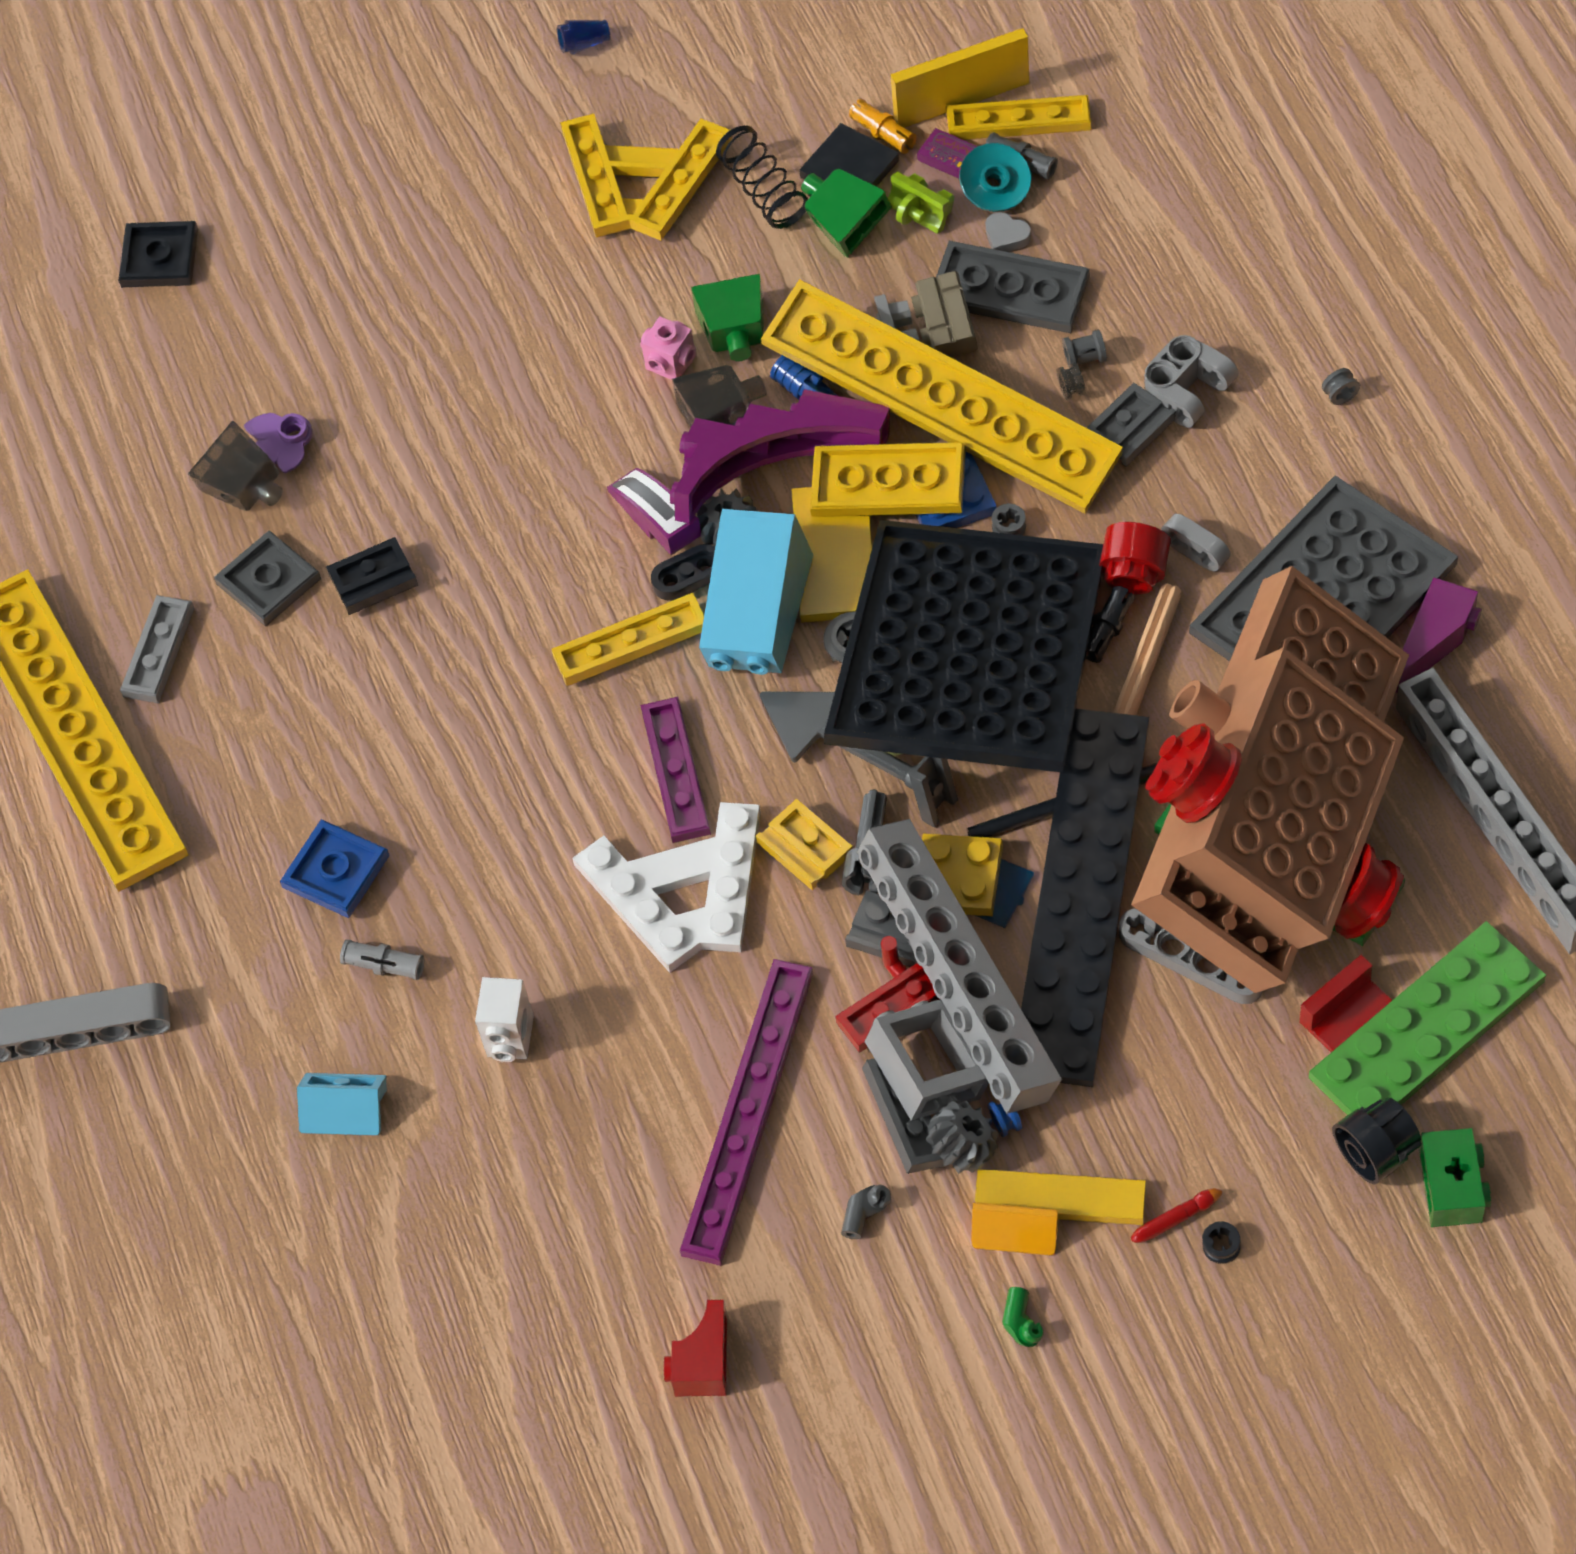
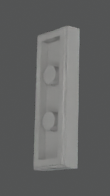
(157, 649)

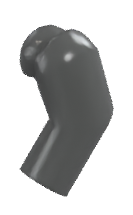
(862, 1206)

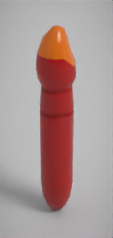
(1176, 1215)

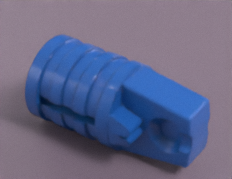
(797, 378)

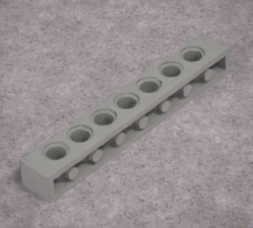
(1492, 800)
(958, 966)

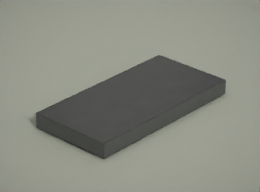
(1017, 286)

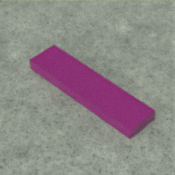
(675, 770)

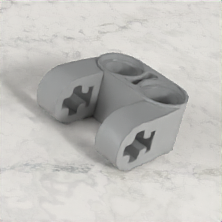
(1179, 367)

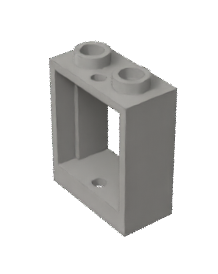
(916, 1095)

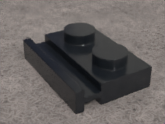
(372, 576)

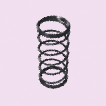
(777, 203)

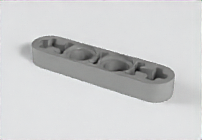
(1182, 963)

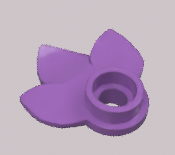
(274, 439)

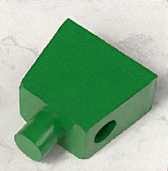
(844, 208)
(731, 314)

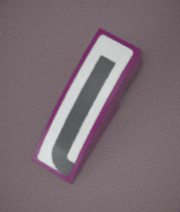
(650, 507)

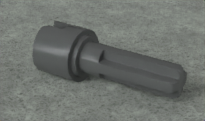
(871, 816)

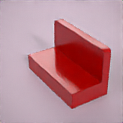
(1343, 1004)

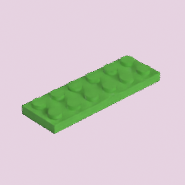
(1429, 1023)

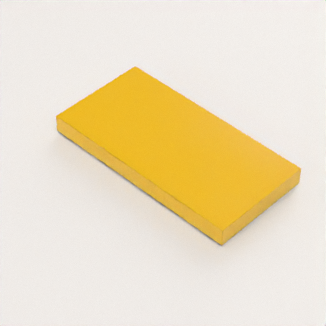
(960, 78)
(888, 479)
(839, 560)

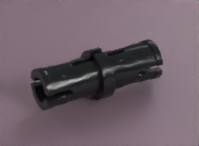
(1108, 622)

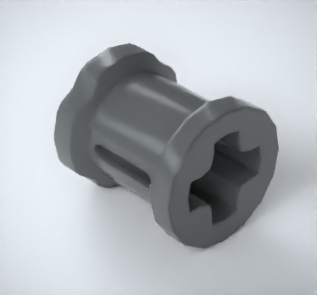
(1085, 349)

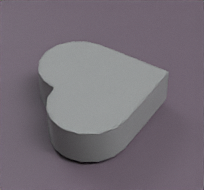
(1006, 233)

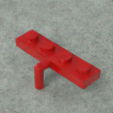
(898, 994)

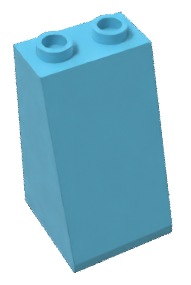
(754, 591)

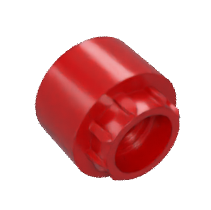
(1134, 556)

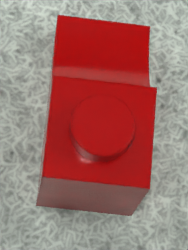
(700, 1359)

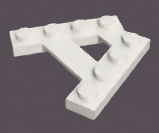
(635, 885)

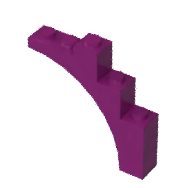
(721, 452)

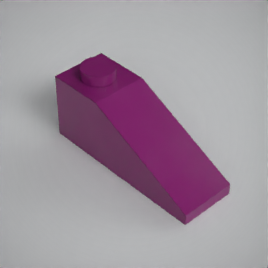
(1439, 626)

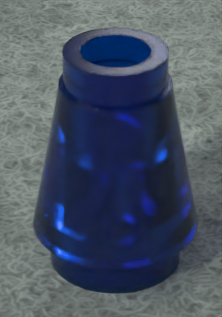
(582, 34)

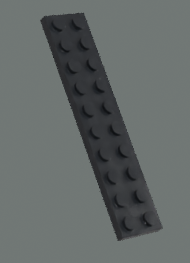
(1084, 889)

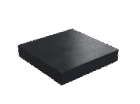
(852, 153)
(158, 254)

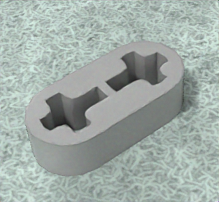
(1196, 542)

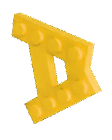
(678, 171)

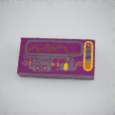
(944, 152)

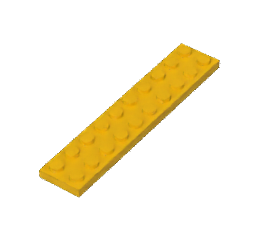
(942, 396)
(81, 739)

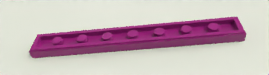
(746, 1113)

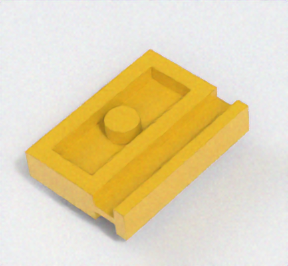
(804, 844)

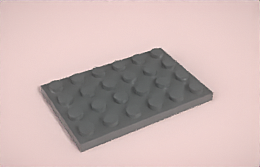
(1346, 548)

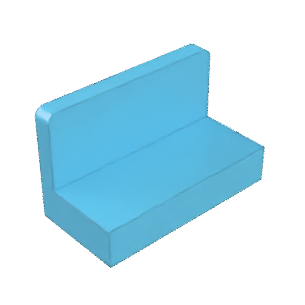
(340, 1103)

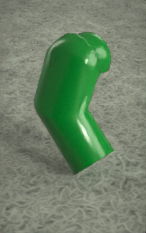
(1015, 1320)

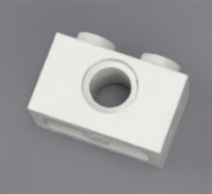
(504, 1018)

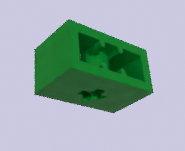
(1451, 1200)

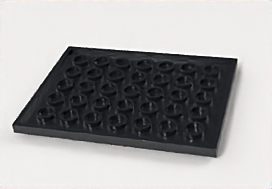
(967, 646)

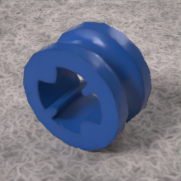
(1003, 1121)

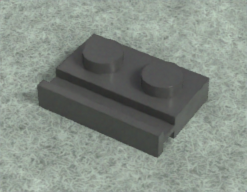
(1133, 421)
(874, 923)

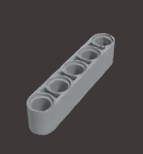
(83, 1021)

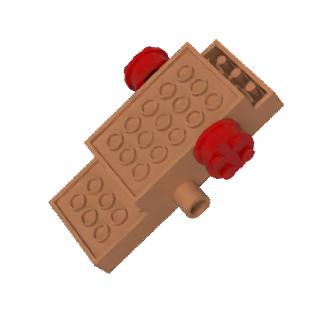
(1278, 789)

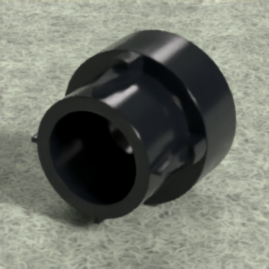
(1377, 1139)

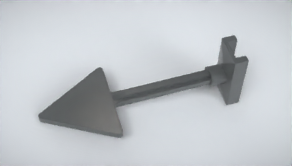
(802, 719)

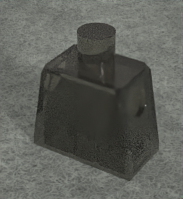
(716, 395)
(237, 471)

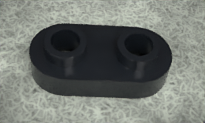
(684, 571)

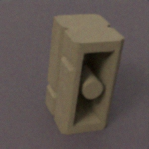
(945, 315)

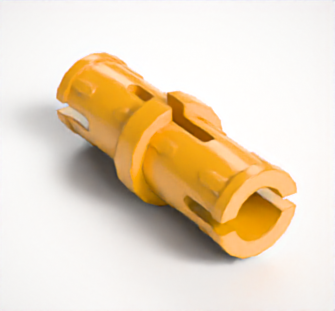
(882, 126)

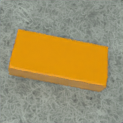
(1014, 1228)

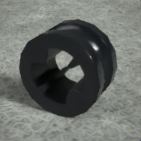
(1218, 1229)

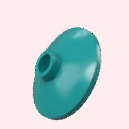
(1002, 164)

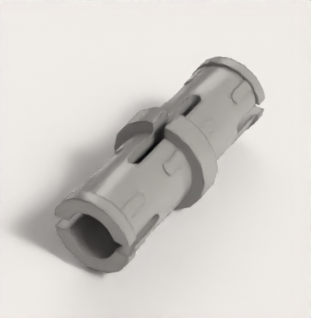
(382, 959)

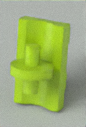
(918, 203)

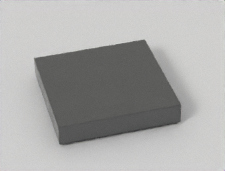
(267, 578)

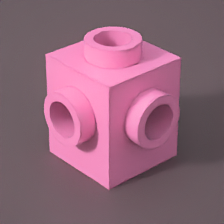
(668, 348)

